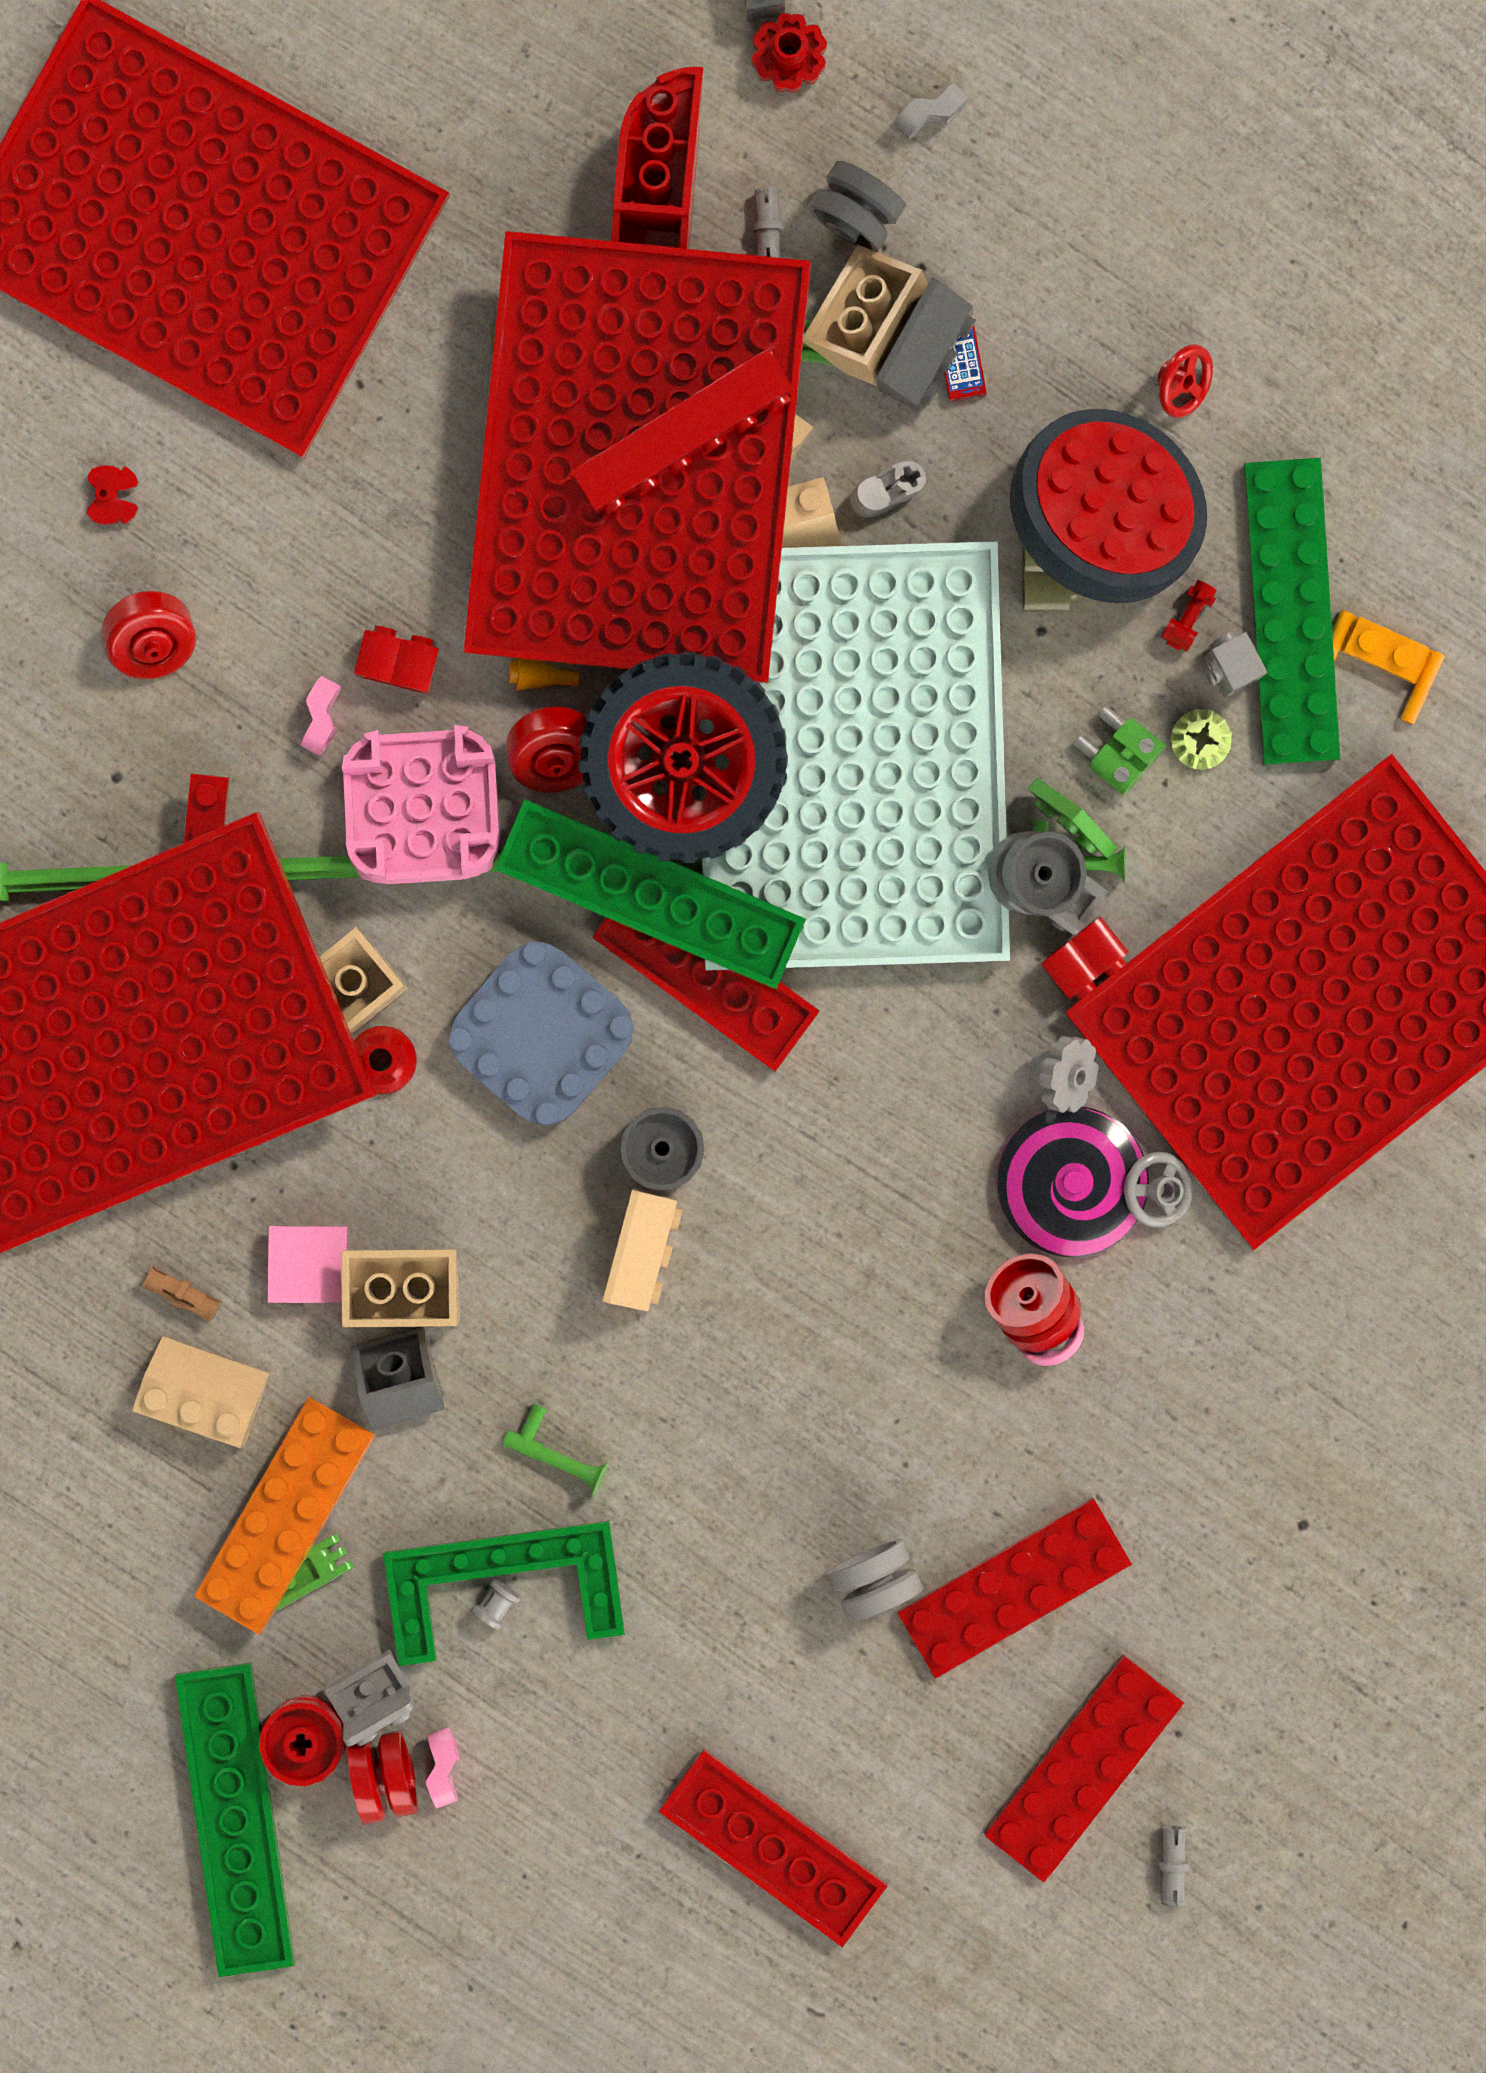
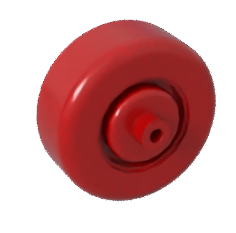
(148, 635)
(546, 749)

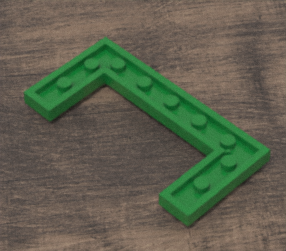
(581, 1545)

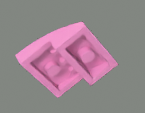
(305, 1263)

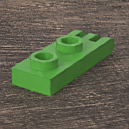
(316, 1571)

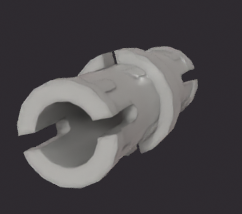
(768, 222)
(1173, 1866)

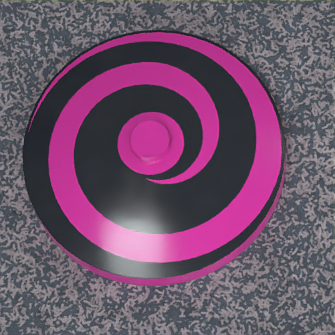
(1067, 1181)

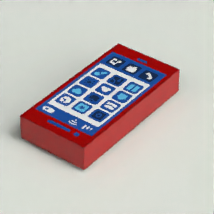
(966, 374)

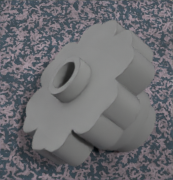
(1065, 1073)

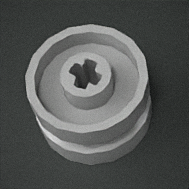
(876, 1583)

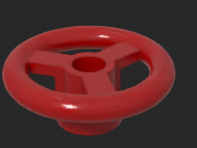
(1178, 377)

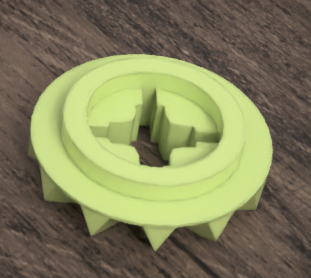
(1185, 747)

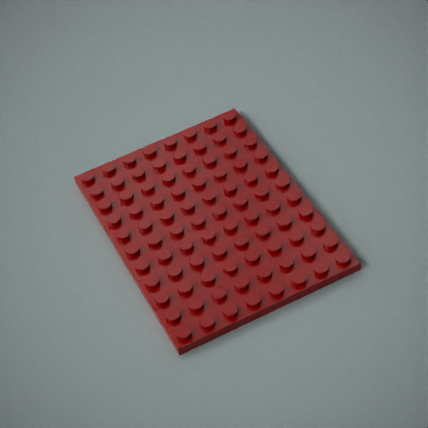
(202, 225)
(582, 357)
(1307, 1004)
(161, 1030)

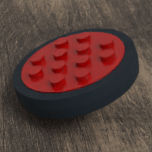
(1108, 506)

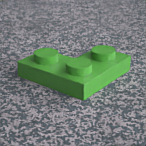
(1072, 819)

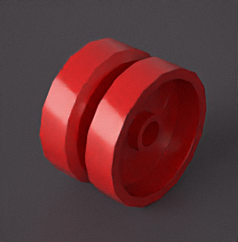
(1032, 1302)
(284, 1753)
(381, 1777)

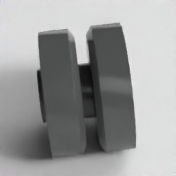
(856, 206)
(1037, 873)
(639, 1148)

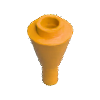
(536, 674)

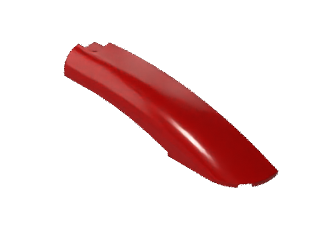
(659, 162)

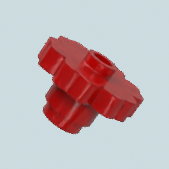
(785, 69)

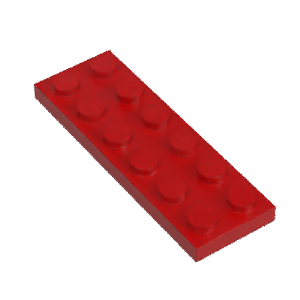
(747, 1012)
(1014, 1588)
(1083, 1768)
(773, 1847)

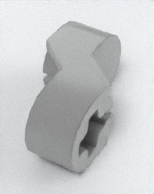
(925, 111)
(903, 479)

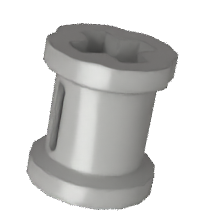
(496, 1604)

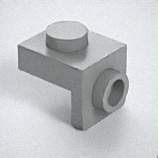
(1077, 915)

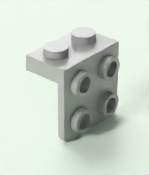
(371, 1698)

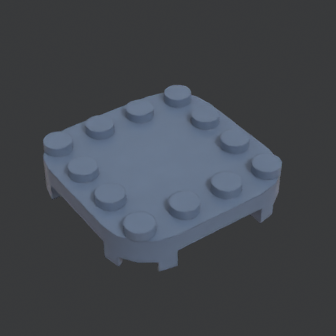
(541, 1033)

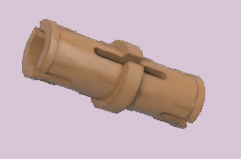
(181, 1294)

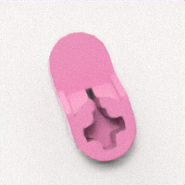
(320, 703)
(439, 1780)

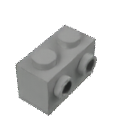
(1233, 663)

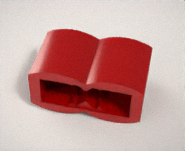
(397, 660)
(1084, 959)

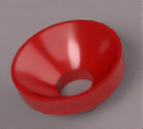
(402, 1053)

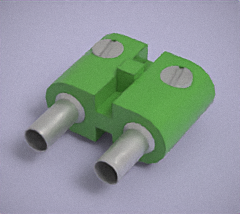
(1126, 755)

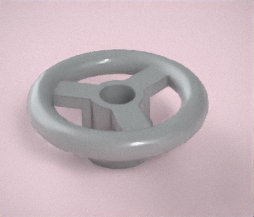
(1175, 1191)

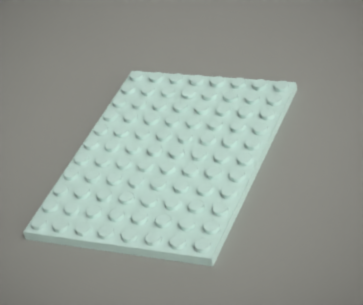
(891, 753)

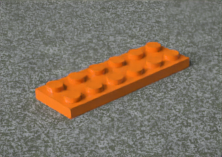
(284, 1515)

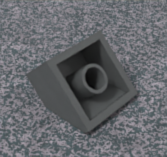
(396, 1378)

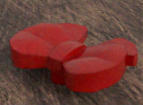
(107, 507)

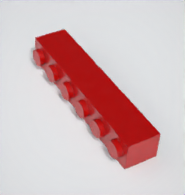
(683, 431)

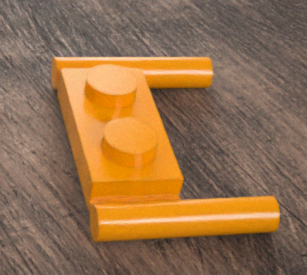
(1390, 654)

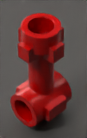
(1180, 633)

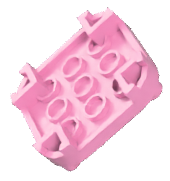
(421, 806)

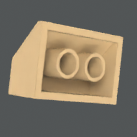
(865, 313)
(810, 516)
(360, 978)
(642, 1250)
(400, 1288)
(201, 1392)

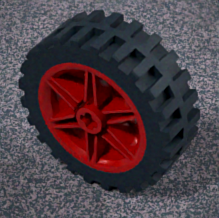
(744, 731)

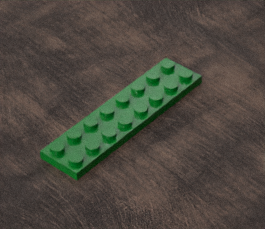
(1292, 611)
(650, 894)
(234, 1820)

